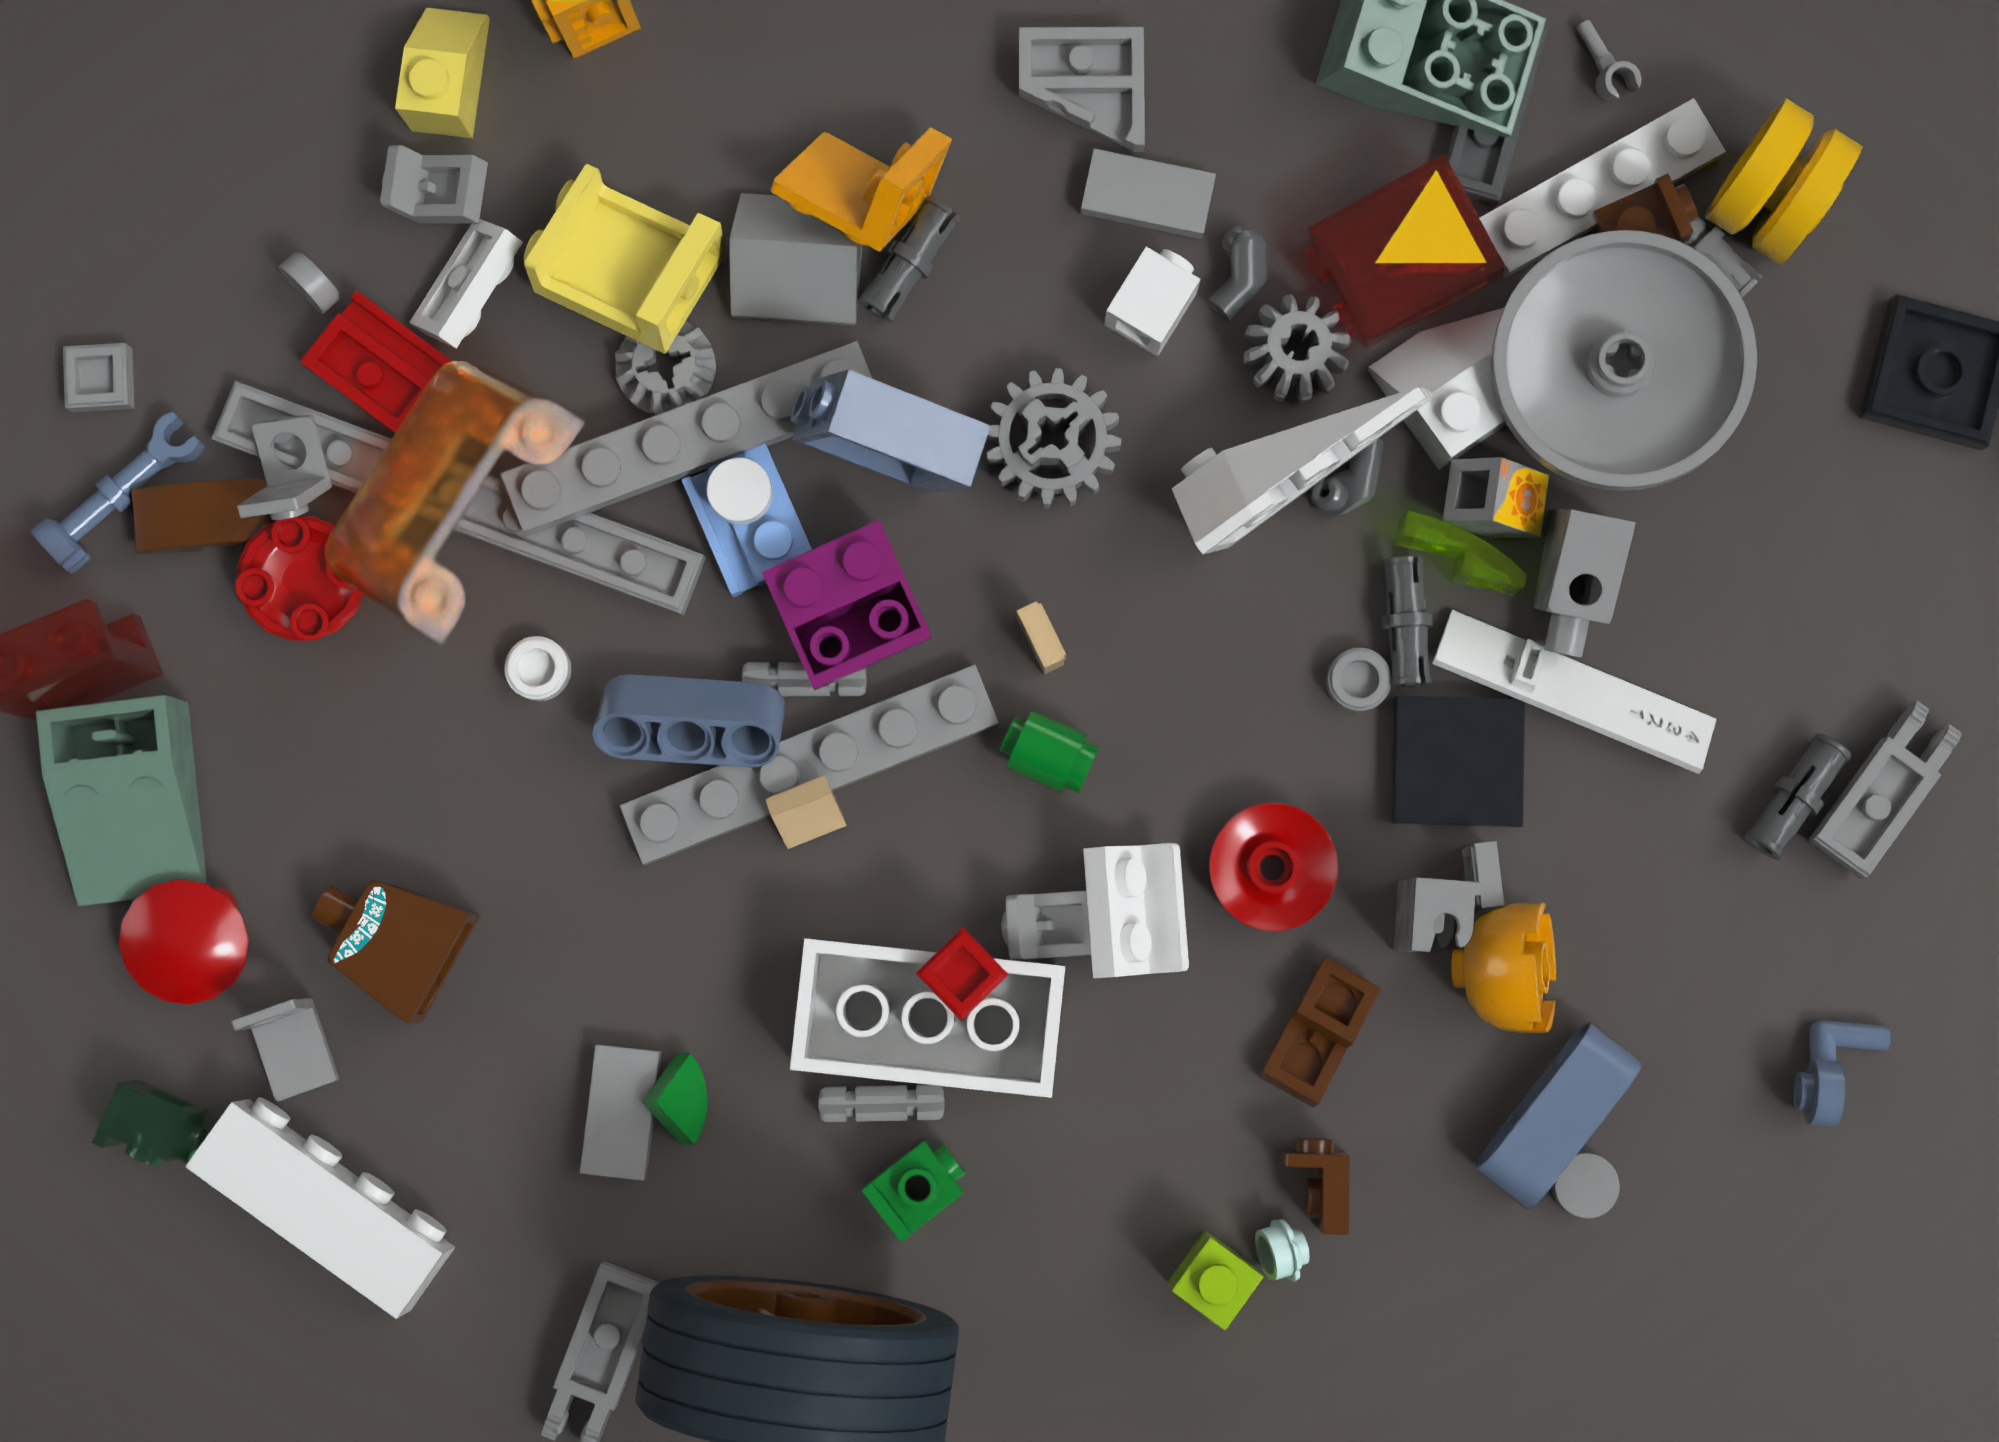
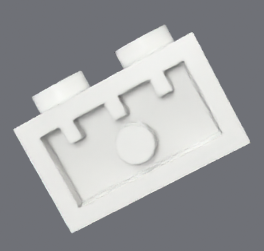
(1136, 910)

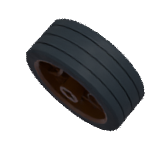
(794, 1362)

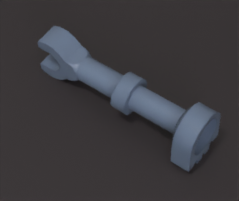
(62, 538)

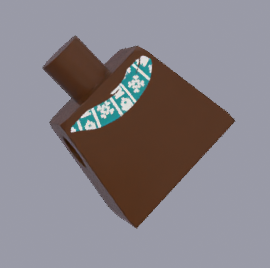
(395, 943)

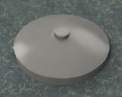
(1624, 360)

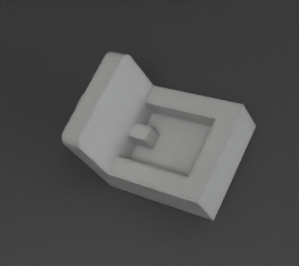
(433, 186)
(1046, 925)

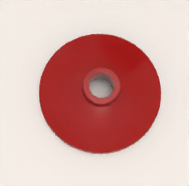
(1306, 858)

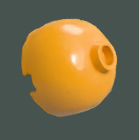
(1509, 967)

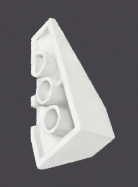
(1251, 482)

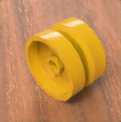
(1790, 186)

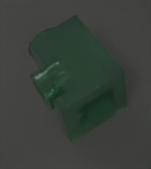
(151, 1124)

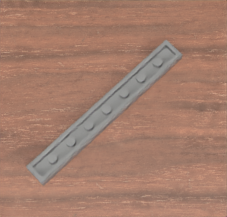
(581, 547)

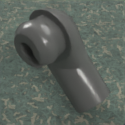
(1248, 271)
(1352, 486)

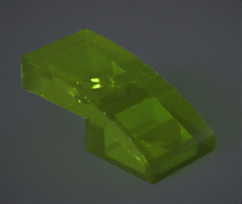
(1476, 561)

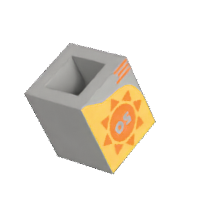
(1496, 498)

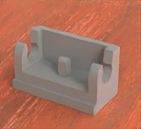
(1431, 908)

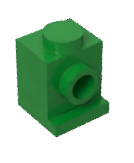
(889, 1193)

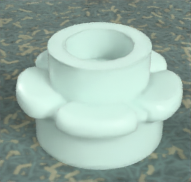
(1281, 1250)

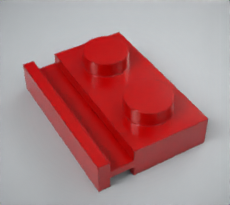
(374, 361)

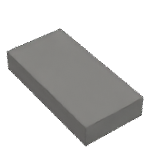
(1148, 193)
(617, 1120)

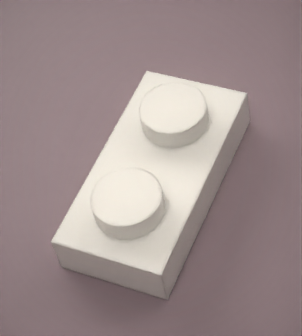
(466, 282)

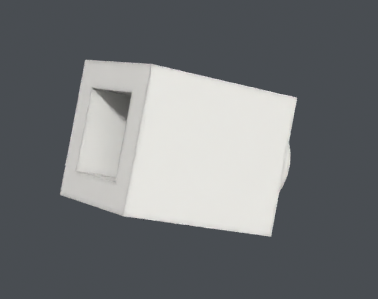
(1153, 299)

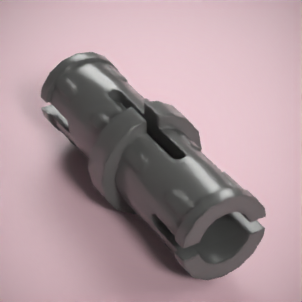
(909, 259)
(1407, 621)
(1797, 796)

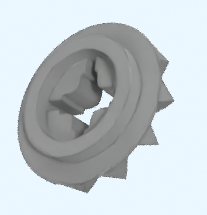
(691, 377)

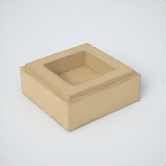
(1041, 637)
(805, 812)

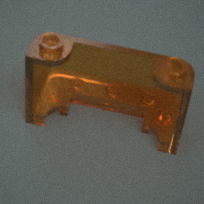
(428, 480)

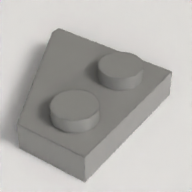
(1087, 78)

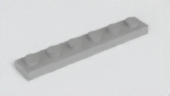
(668, 444)
(840, 750)

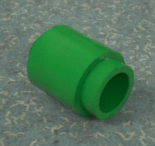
(1048, 752)

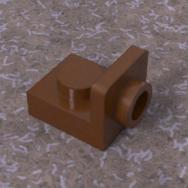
(1654, 210)
(1328, 1193)

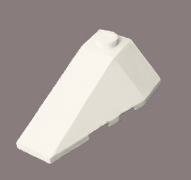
(1458, 373)

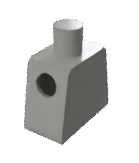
(1588, 548)

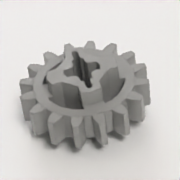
(1034, 417)

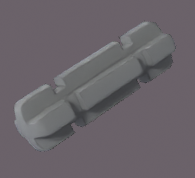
(792, 680)
(881, 1103)

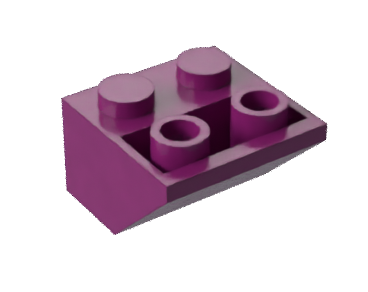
(846, 605)

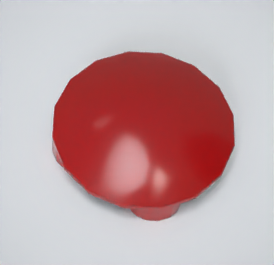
(290, 583)
(184, 941)

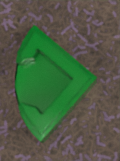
(680, 1099)

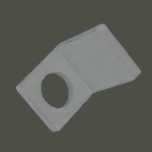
(287, 487)
(291, 1047)

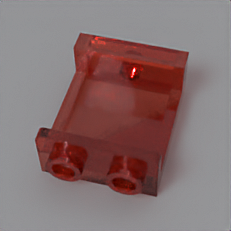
(72, 660)

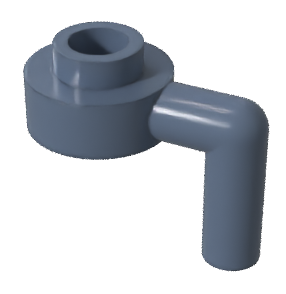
(1822, 1086)

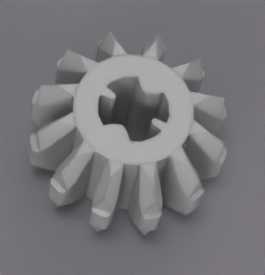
(1304, 325)

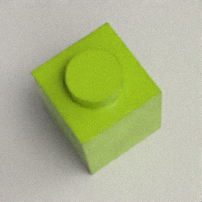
(1215, 1280)

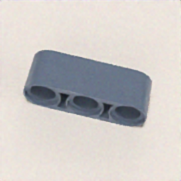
(689, 720)
(1558, 1115)

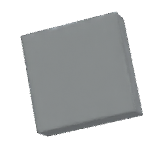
(98, 377)
(1483, 865)

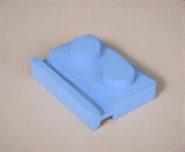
(752, 547)

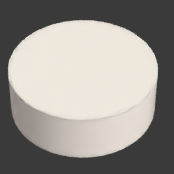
(739, 491)
(537, 668)

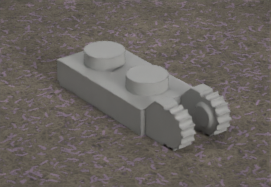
(1883, 794)
(601, 1349)

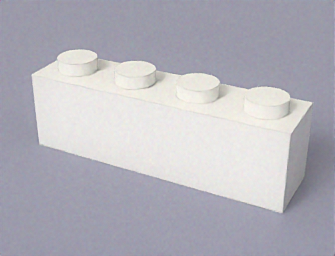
(321, 1205)

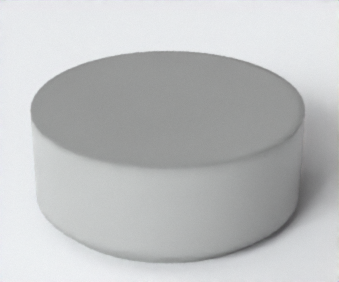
(309, 282)
(1358, 680)
(1587, 1186)

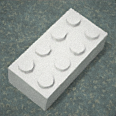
(876, 1019)

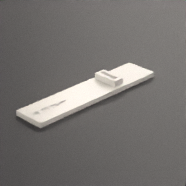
(1575, 691)

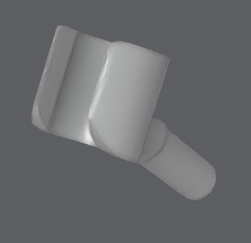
(1607, 64)

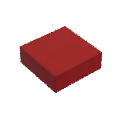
(962, 974)

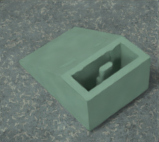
(1434, 59)
(123, 795)

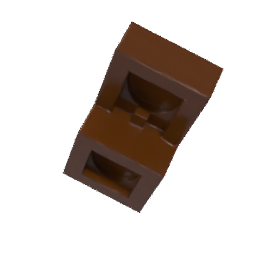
(194, 515)
(1319, 1032)

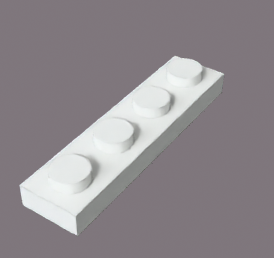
(1565, 204)

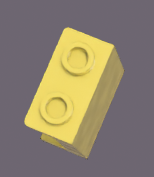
(623, 261)

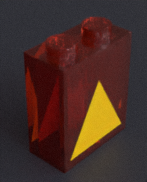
(1403, 252)

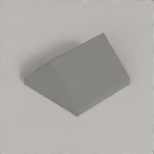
(791, 265)

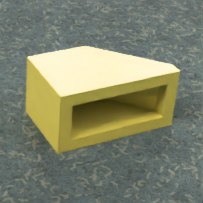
(443, 72)

